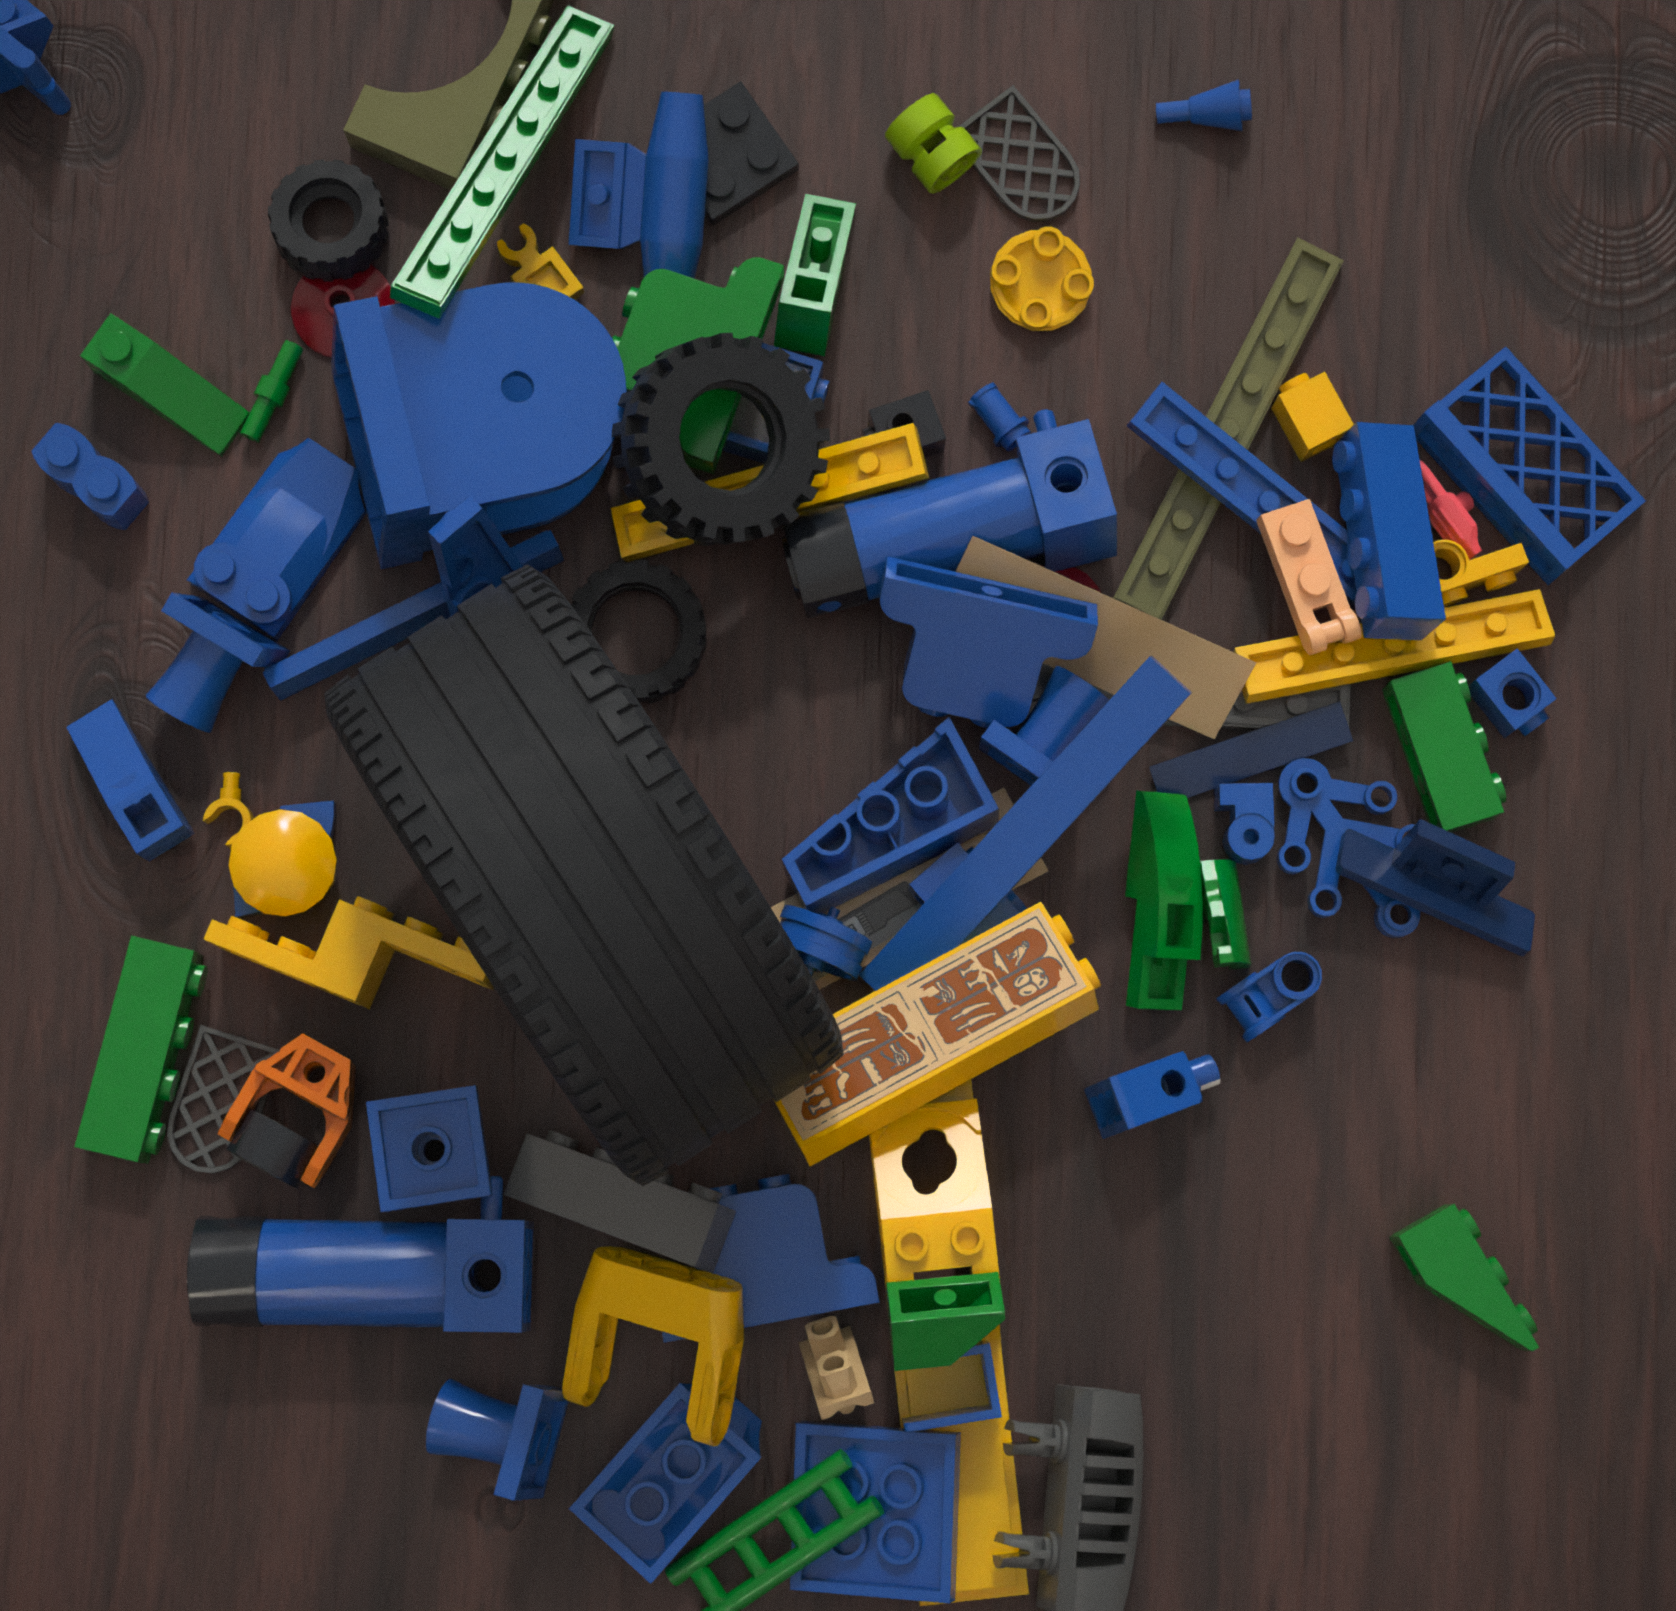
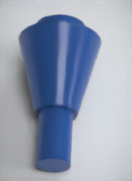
(1217, 107)

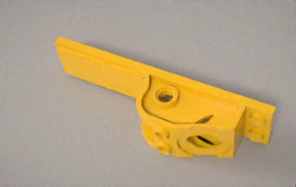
(945, 1233)

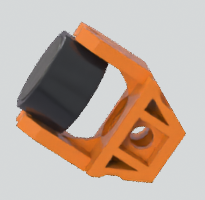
(276, 1147)

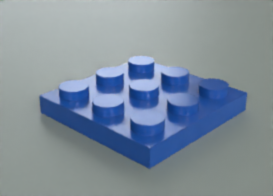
(914, 1543)

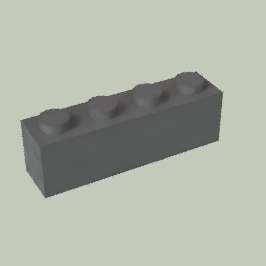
(598, 1195)

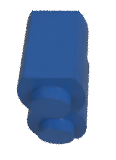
(93, 478)

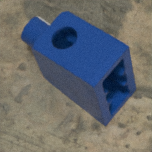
(1138, 1096)

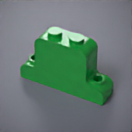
(679, 309)

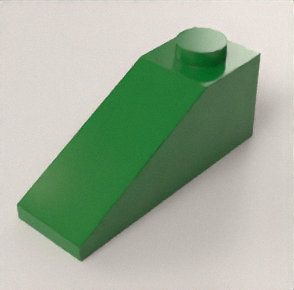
(814, 275)
(164, 384)

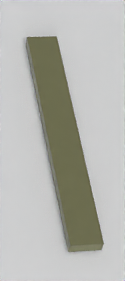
(1239, 413)

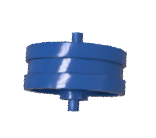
(825, 942)

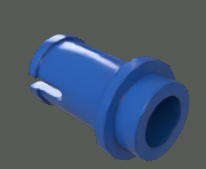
(999, 416)

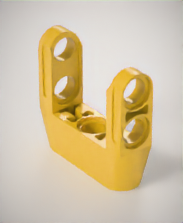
(670, 1300)

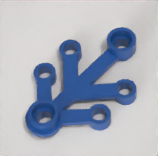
(1334, 826)

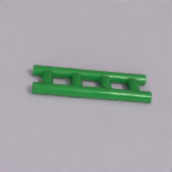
(781, 1507)

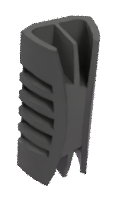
(1089, 1500)

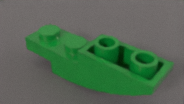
(1169, 897)

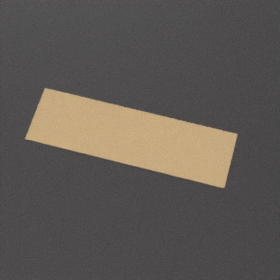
(1126, 641)

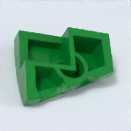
(1225, 914)

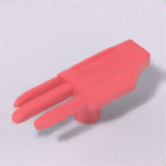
(1450, 513)

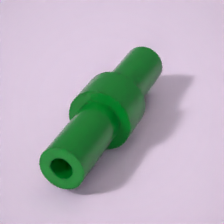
(271, 391)

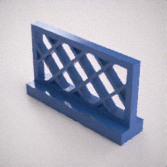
(1502, 498)

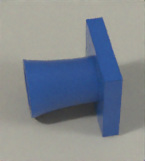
(208, 661)
(1052, 725)
(399, 1141)
(498, 1432)

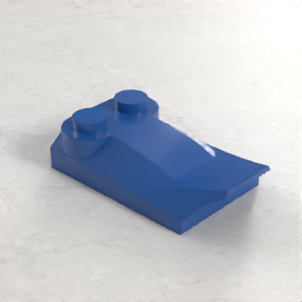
(282, 537)
(666, 1484)

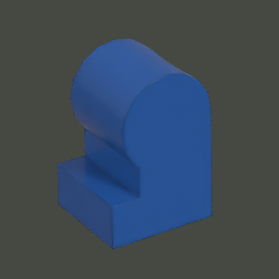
(1250, 820)

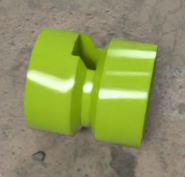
(924, 127)

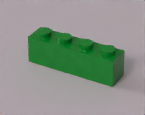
(140, 1050)

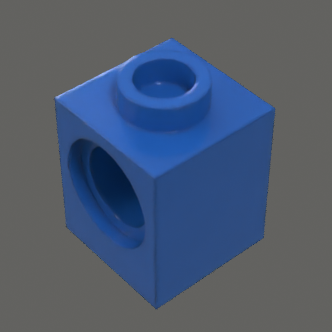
(1516, 672)

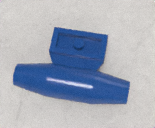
(647, 196)

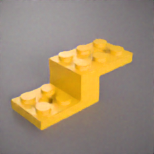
(351, 952)

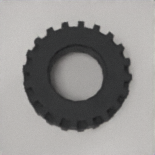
(655, 455)

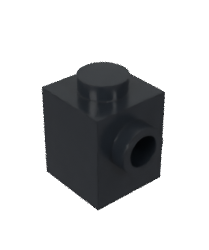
(912, 409)

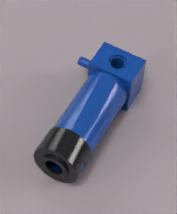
(1040, 504)
(362, 1272)

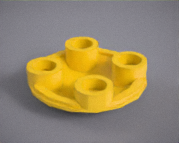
(1041, 280)
(282, 862)

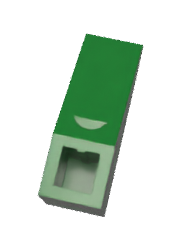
(1450, 1264)

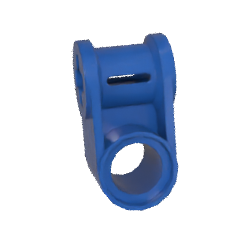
(1269, 995)

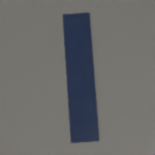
(1253, 752)

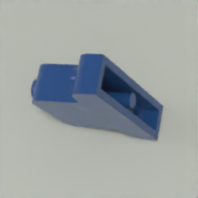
(979, 640)
(782, 1257)

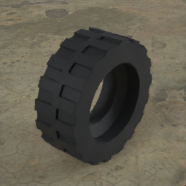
(320, 182)

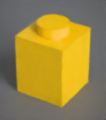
(1311, 414)

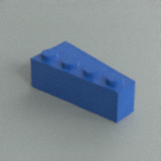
(894, 824)

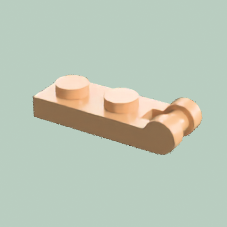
(1308, 576)

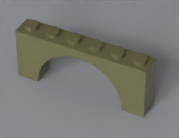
(442, 127)

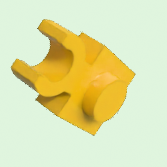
(543, 269)

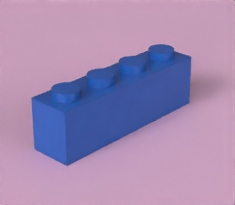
(1388, 531)

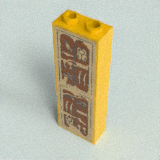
(942, 1029)

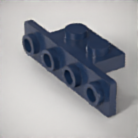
(1443, 879)

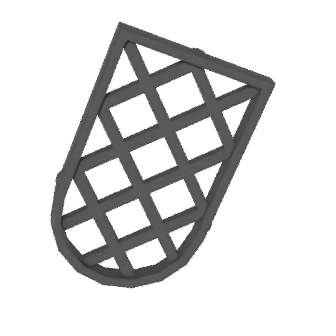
(1055, 145)
(180, 1102)

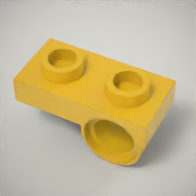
(1493, 570)

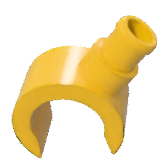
(229, 799)

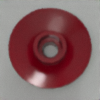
(313, 300)

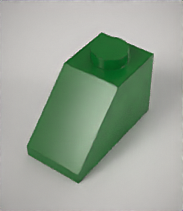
(941, 1318)

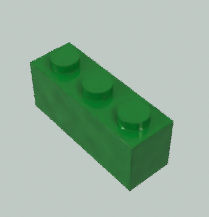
(1444, 748)

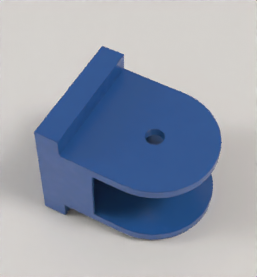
(486, 403)

